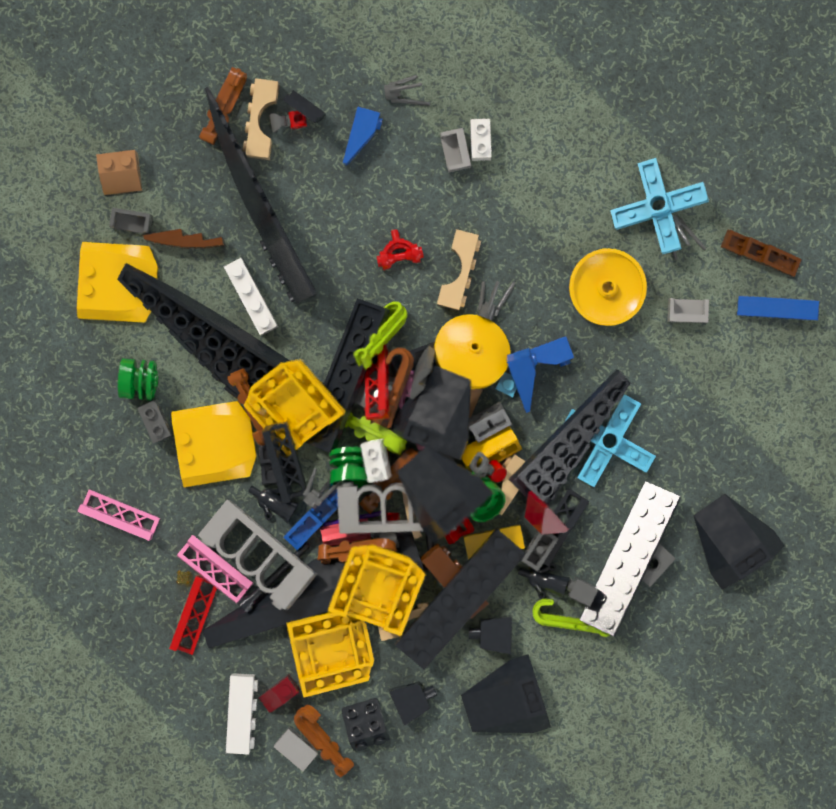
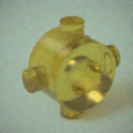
(183, 577)

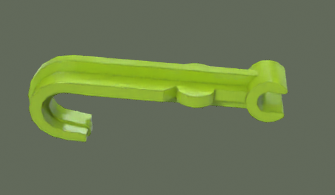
(385, 334)
(374, 431)
(561, 621)

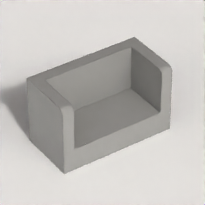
(455, 150)
(688, 310)
(296, 748)

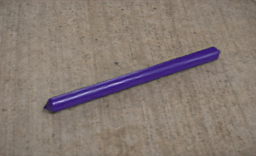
(363, 516)

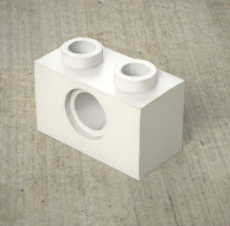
(480, 139)
(376, 460)

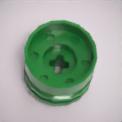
(137, 379)
(348, 466)
(492, 505)

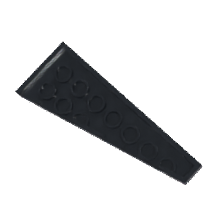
(567, 445)

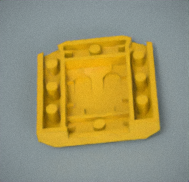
(99, 290)
(294, 396)
(214, 443)
(377, 587)
(330, 652)

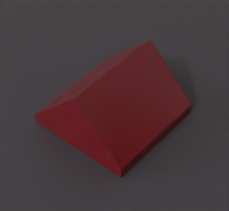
(542, 517)

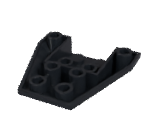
(438, 414)
(441, 492)
(734, 540)
(507, 700)

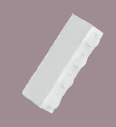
(251, 296)
(241, 714)

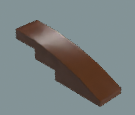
(176, 238)
(761, 253)

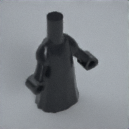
(270, 500)
(542, 579)

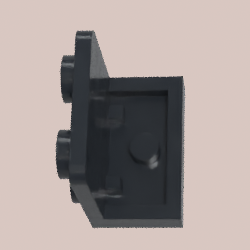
(365, 724)

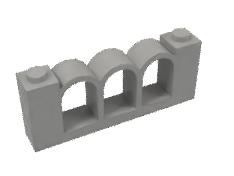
(349, 510)
(221, 525)

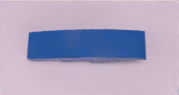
(778, 308)
(312, 521)

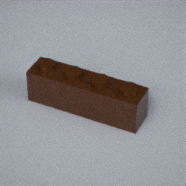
(443, 567)

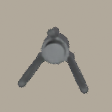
(393, 91)
(680, 224)
(488, 309)
(315, 498)

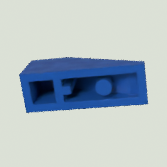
(363, 129)
(554, 352)
(523, 372)

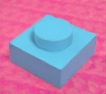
(506, 385)

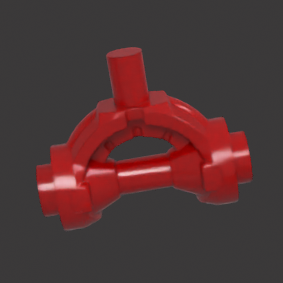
(412, 253)

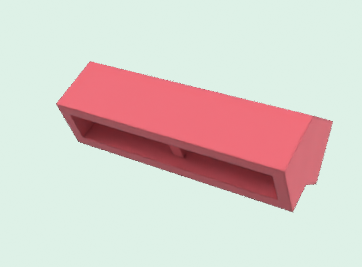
(331, 535)

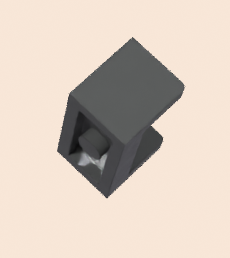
(131, 221)

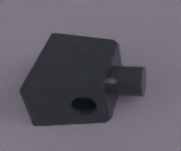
(494, 634)
(412, 700)

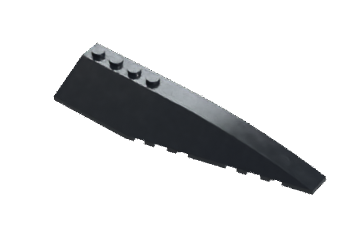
(261, 212)
(203, 332)
(312, 601)

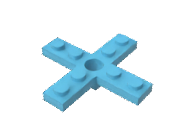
(663, 218)
(623, 448)

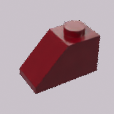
(279, 693)

